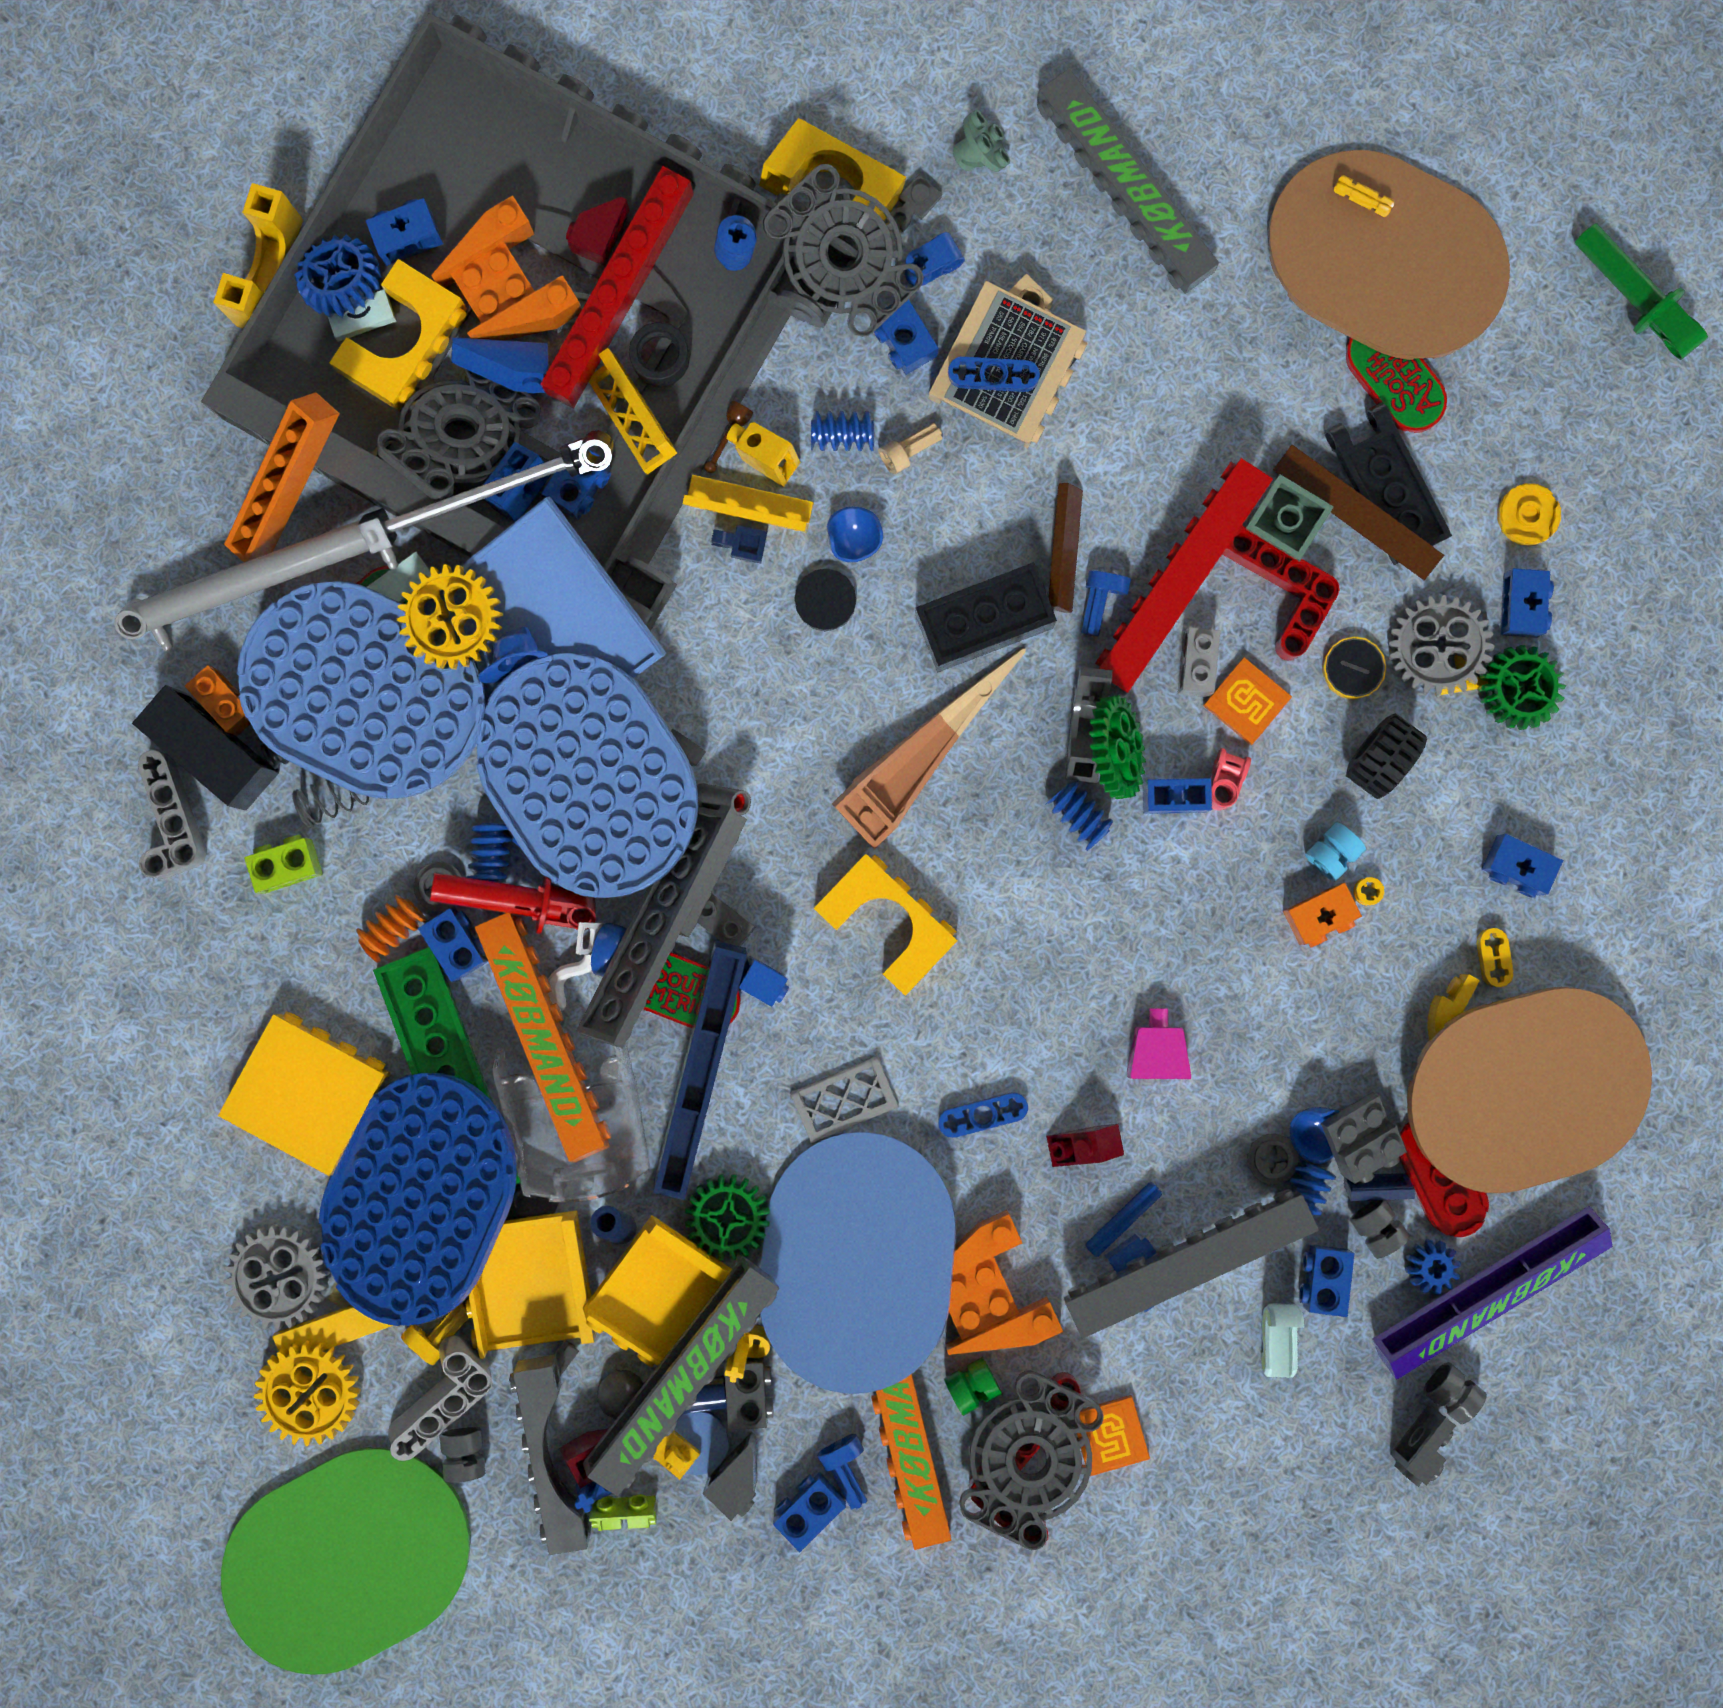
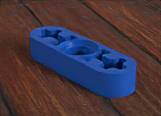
(984, 384)
(1003, 1101)

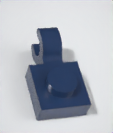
(746, 543)

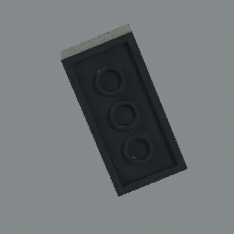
(985, 617)
(204, 748)

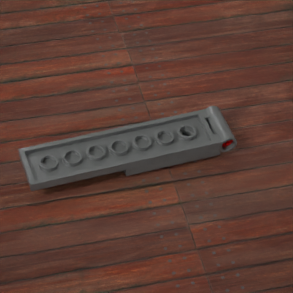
(664, 913)

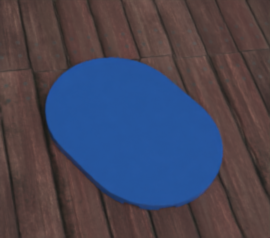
(418, 1199)

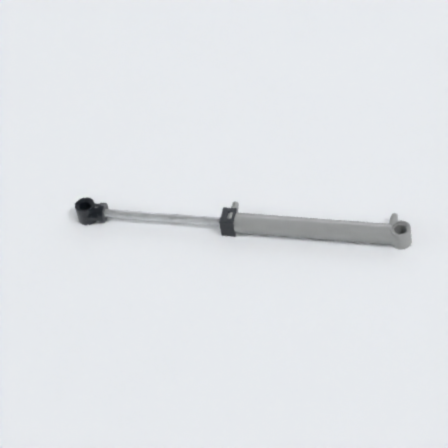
(371, 533)

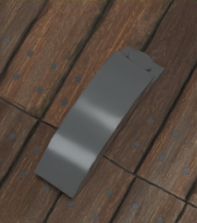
(1090, 688)

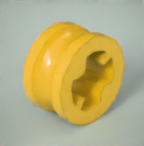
(1375, 884)

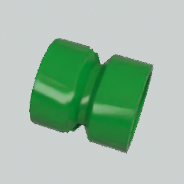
(972, 1386)

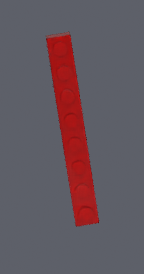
(618, 287)
(1185, 573)

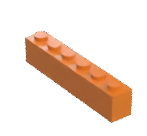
(281, 476)

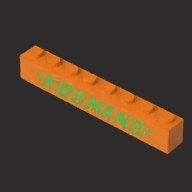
(542, 1037)
(912, 1464)

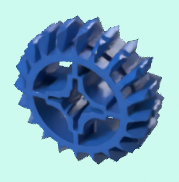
(344, 286)

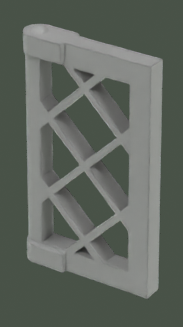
(840, 1125)

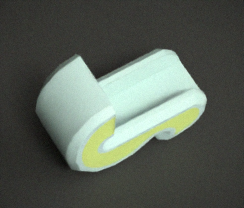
(1280, 1339)

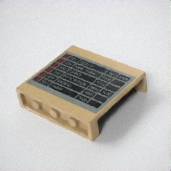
(1017, 330)

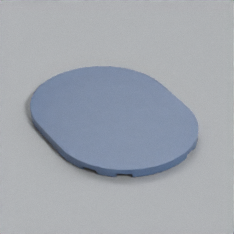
(347, 697)
(586, 775)
(859, 1262)

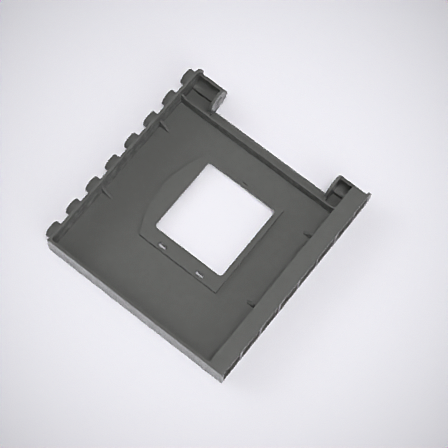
(465, 136)

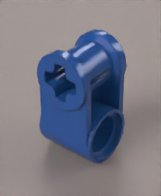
(936, 257)

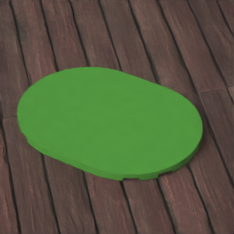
(345, 1561)

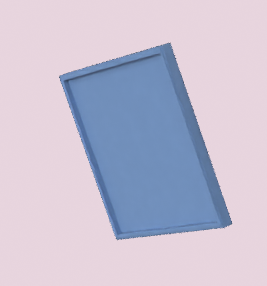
(558, 593)

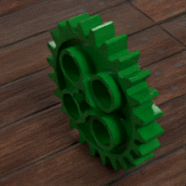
(1117, 747)

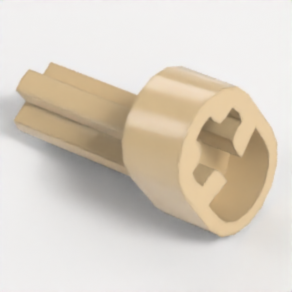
(896, 454)

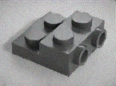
(1363, 1139)
(1418, 1448)

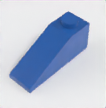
(508, 363)

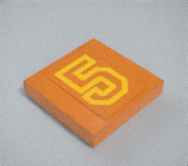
(1247, 701)
(1119, 1437)

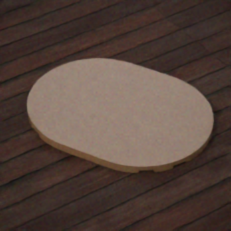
(1396, 282)
(1529, 1089)

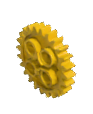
(423, 627)
(328, 1412)

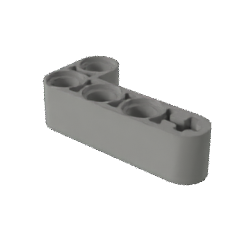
(165, 815)
(412, 1432)

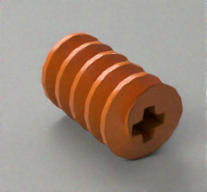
(390, 927)

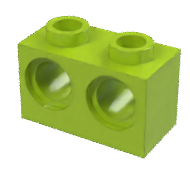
(284, 871)

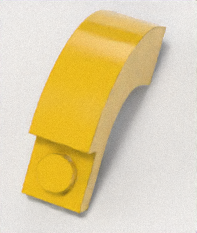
(1444, 1009)

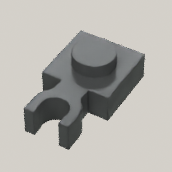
(917, 200)

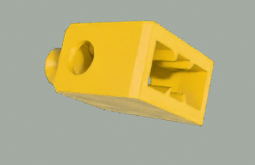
(764, 451)

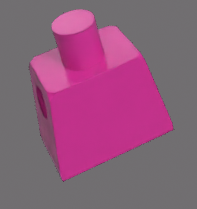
(1158, 1050)

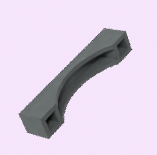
(537, 1388)

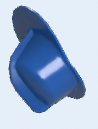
(509, 653)

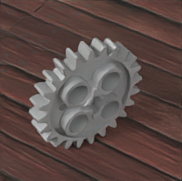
(1440, 673)
(285, 1303)

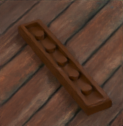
(1360, 513)

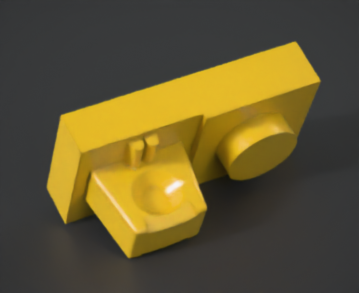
(676, 1454)

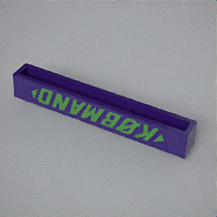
(1493, 1292)

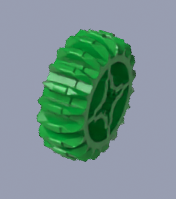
(1500, 675)
(712, 1215)

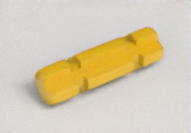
(1363, 195)

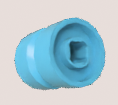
(1335, 851)

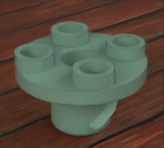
(982, 145)

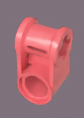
(1228, 773)

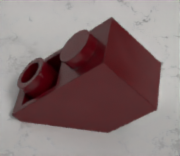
(1085, 1145)

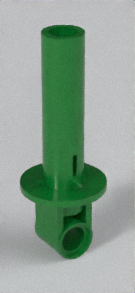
(1658, 311)

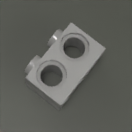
(1199, 662)

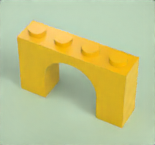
(808, 147)
(275, 229)
(396, 378)
(870, 881)

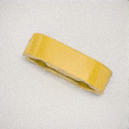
(1502, 956)

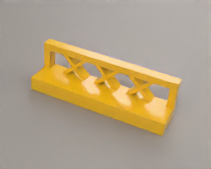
(626, 389)
(749, 503)

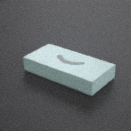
(377, 314)

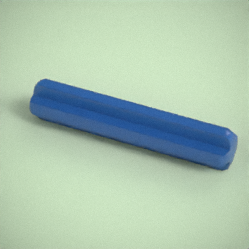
(1123, 1219)

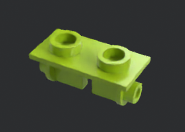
(610, 1511)

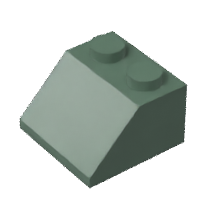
(1289, 517)

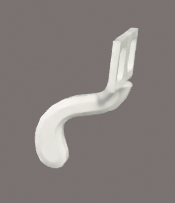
(582, 967)

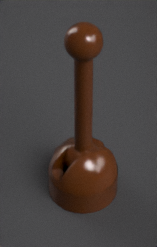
(737, 414)

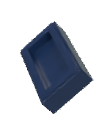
(1381, 1187)

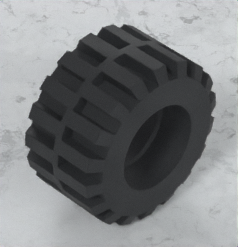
(1386, 756)

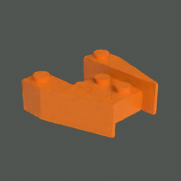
(497, 285)
(981, 1299)

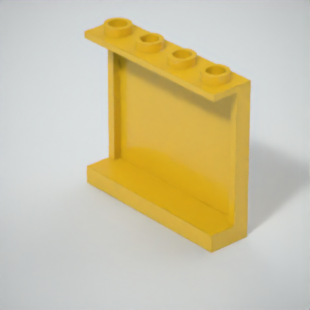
(303, 1092)
(532, 1285)
(654, 1291)

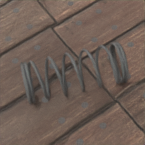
(304, 815)

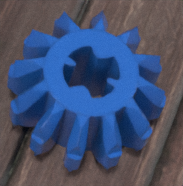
(1425, 1258)

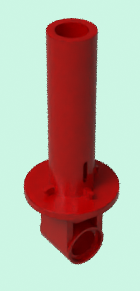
(546, 904)

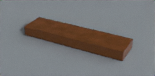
(1065, 547)

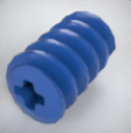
(739, 254)
(842, 431)
(1081, 814)
(489, 852)
(1311, 1184)

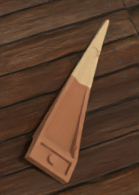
(890, 785)

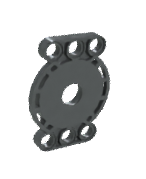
(871, 269)
(426, 441)
(1023, 1492)

